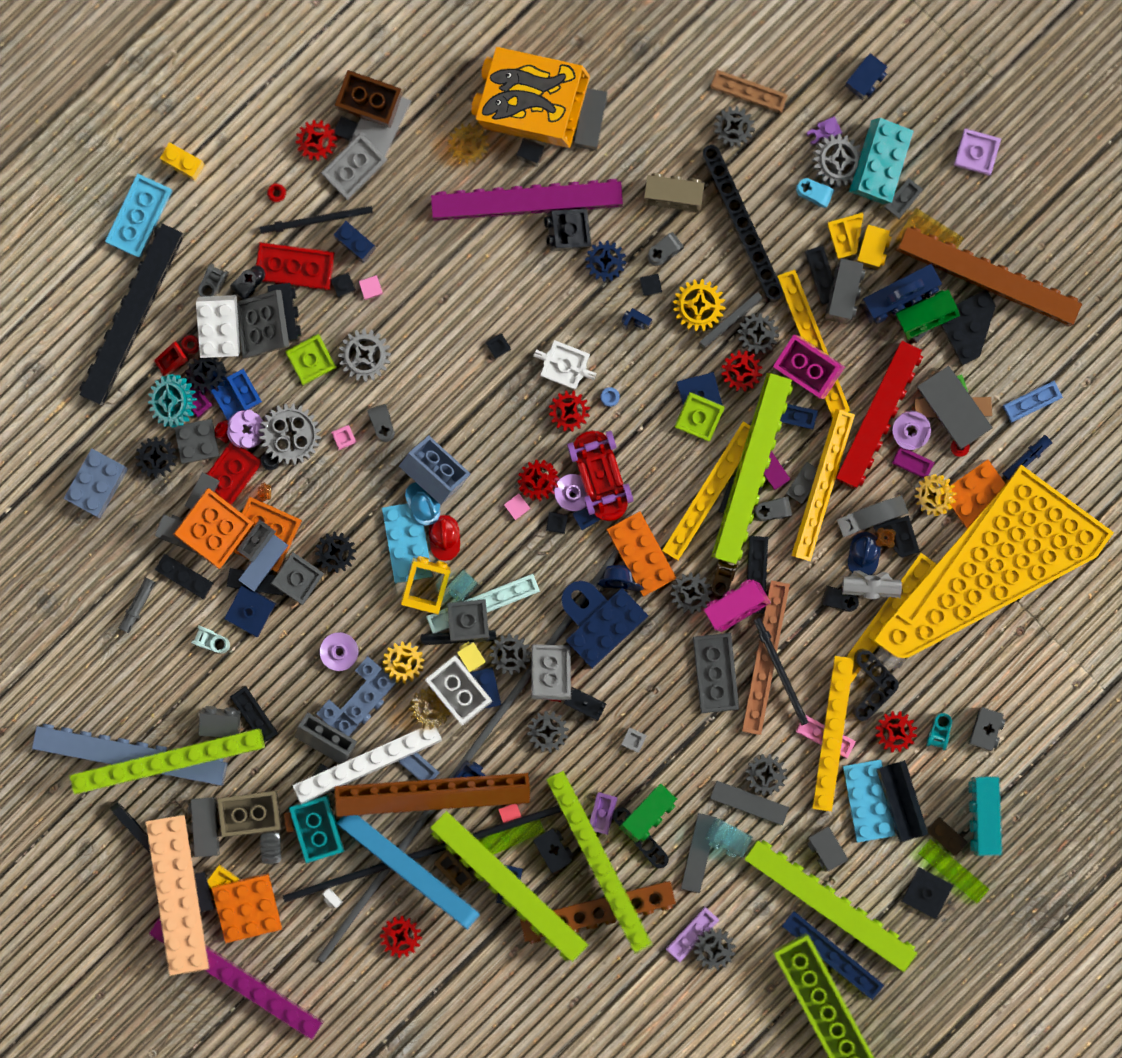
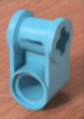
(817, 193)

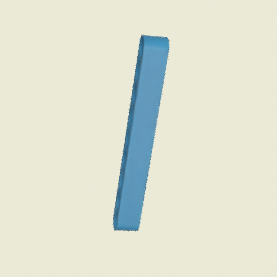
(409, 870)

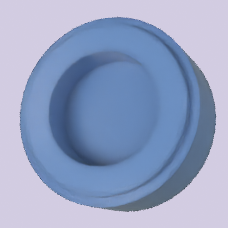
(610, 397)

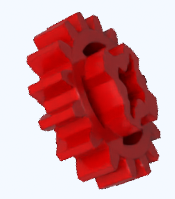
(322, 136)
(751, 373)
(562, 406)
(532, 475)
(901, 724)
(409, 940)

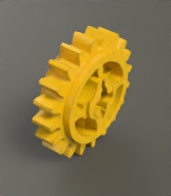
(690, 304)

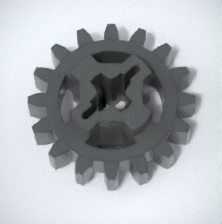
(739, 134)
(767, 334)
(695, 581)
(500, 645)
(549, 742)
(775, 776)
(712, 957)

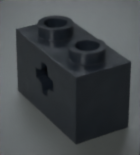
(553, 861)

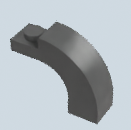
(872, 516)

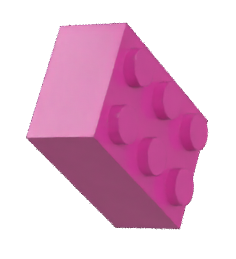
(809, 366)
(736, 605)

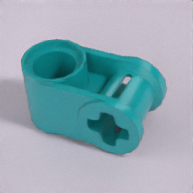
(940, 733)

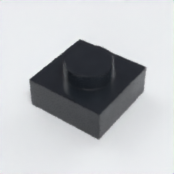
(343, 285)

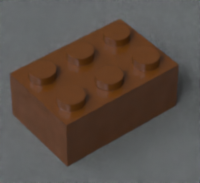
(368, 98)

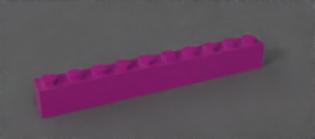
(526, 200)
(255, 990)

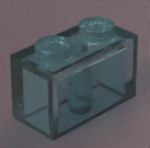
(462, 586)
(729, 838)

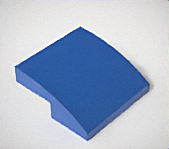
(236, 394)

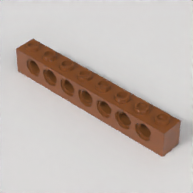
(663, 889)

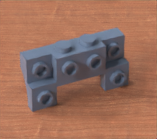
(362, 703)

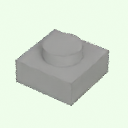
(634, 740)

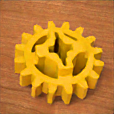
(929, 488)
(405, 670)

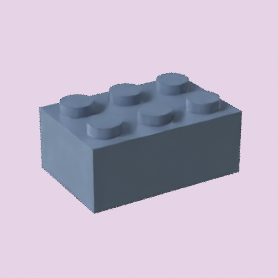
(434, 470)
(96, 483)

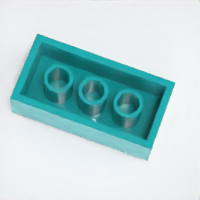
(881, 161)
(986, 816)

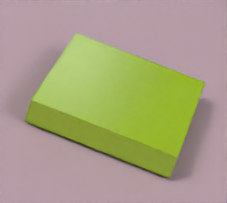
(310, 359)
(699, 416)

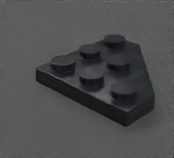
(970, 329)

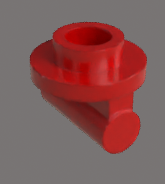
(221, 431)

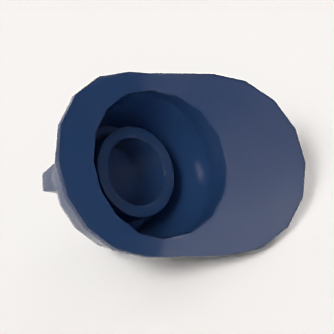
(864, 553)
(619, 577)

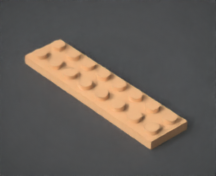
(177, 895)

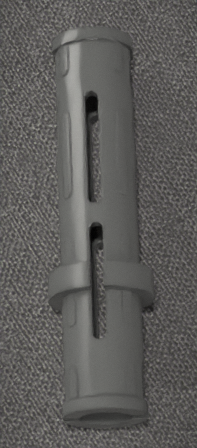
(137, 605)

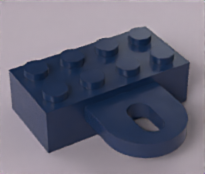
(900, 294)
(602, 623)

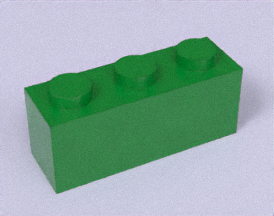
(928, 314)
(648, 814)

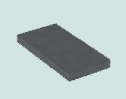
(954, 407)
(715, 673)

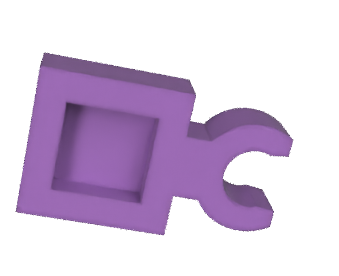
(825, 128)

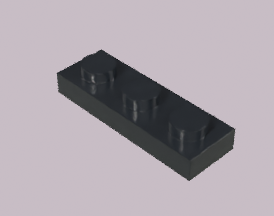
(184, 576)

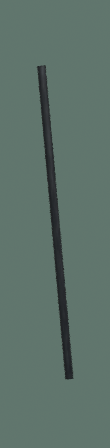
(419, 854)

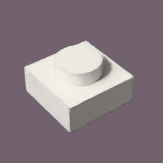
(331, 898)

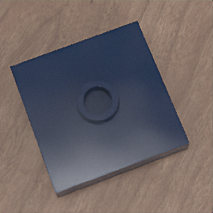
(702, 385)
(250, 611)

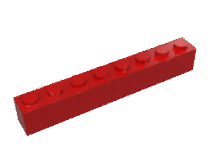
(878, 415)

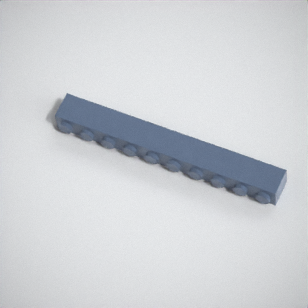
(115, 752)

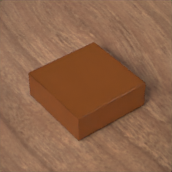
(290, 827)

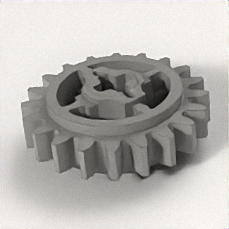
(836, 167)
(354, 342)

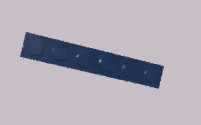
(835, 956)

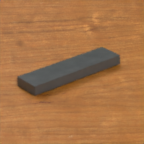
(732, 319)
(749, 802)
(698, 854)

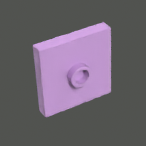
(977, 152)

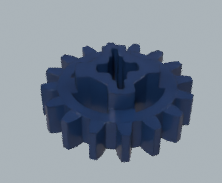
(597, 260)

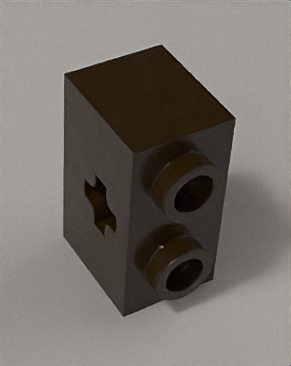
(454, 870)

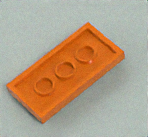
(641, 553)

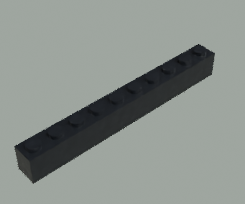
(131, 315)

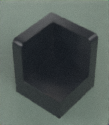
(530, 152)

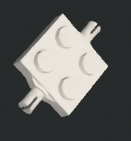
(565, 365)

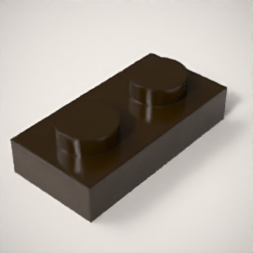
(947, 836)

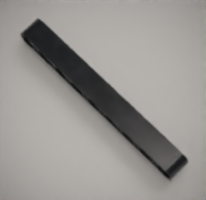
(741, 213)

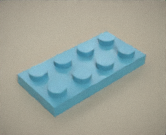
(138, 216)
(405, 541)
(868, 802)

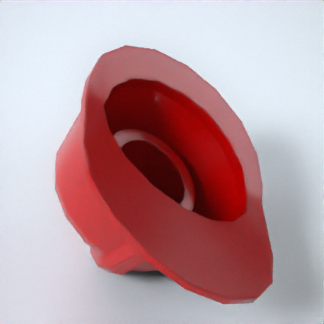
(444, 538)

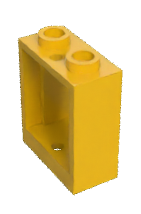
(420, 603)

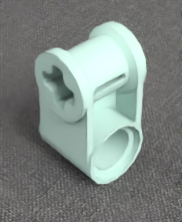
(207, 639)

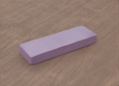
(685, 940)

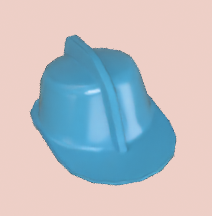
(422, 505)

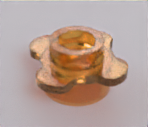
(264, 492)
(890, 537)

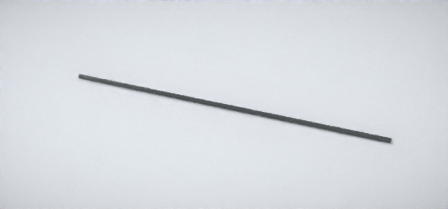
(468, 756)

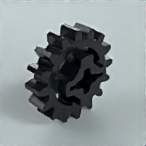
(215, 374)
(156, 466)
(327, 556)

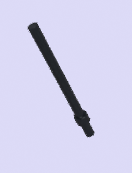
(280, 226)
(764, 637)

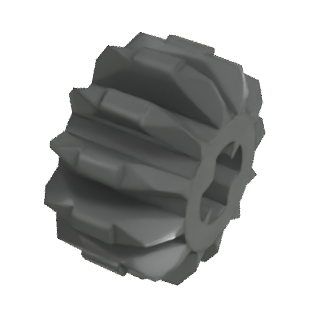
(270, 848)

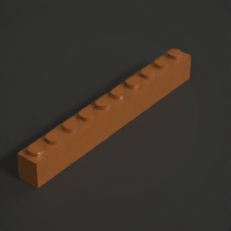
(989, 276)
(432, 794)

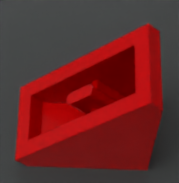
(171, 359)

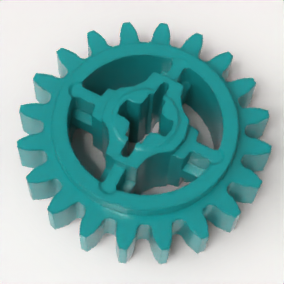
(172, 400)

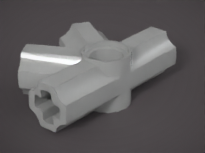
(871, 585)

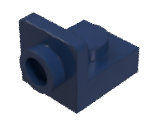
(469, 770)

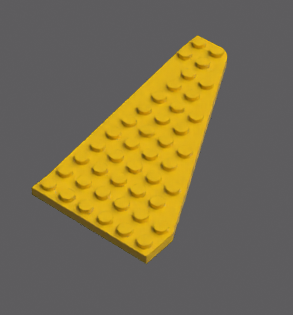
(1007, 552)

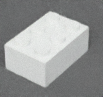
(218, 326)
(458, 690)

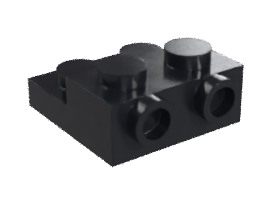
(567, 229)

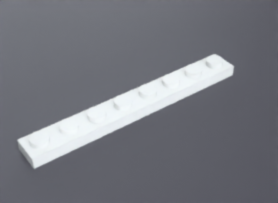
(366, 763)

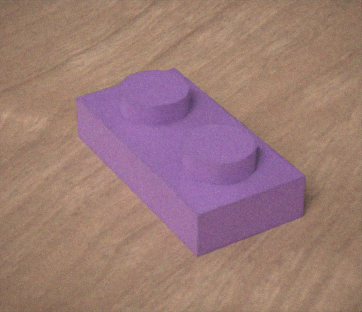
(603, 812)

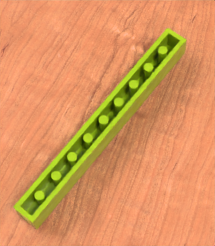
(752, 468)
(167, 761)
(599, 862)
(509, 886)
(832, 907)

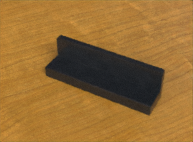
(902, 801)

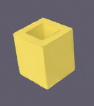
(471, 656)

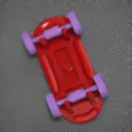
(600, 475)

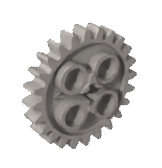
(272, 436)

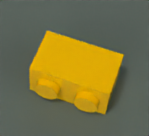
(182, 161)
(873, 247)

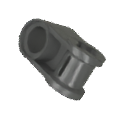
(667, 247)
(214, 279)
(380, 419)
(776, 509)

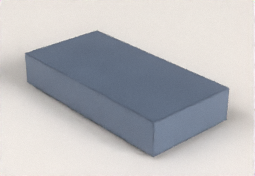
(419, 767)

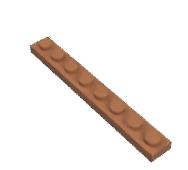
(763, 664)

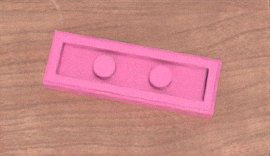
(814, 732)

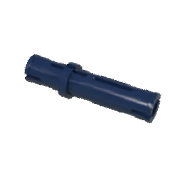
(1025, 460)

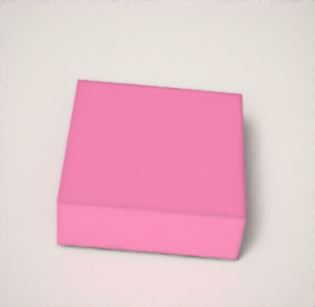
(370, 287)
(343, 437)
(517, 506)

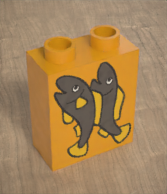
(531, 96)

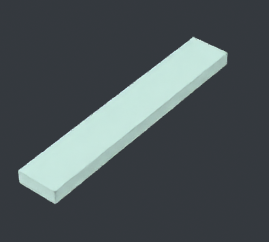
(494, 599)

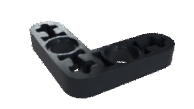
(880, 681)

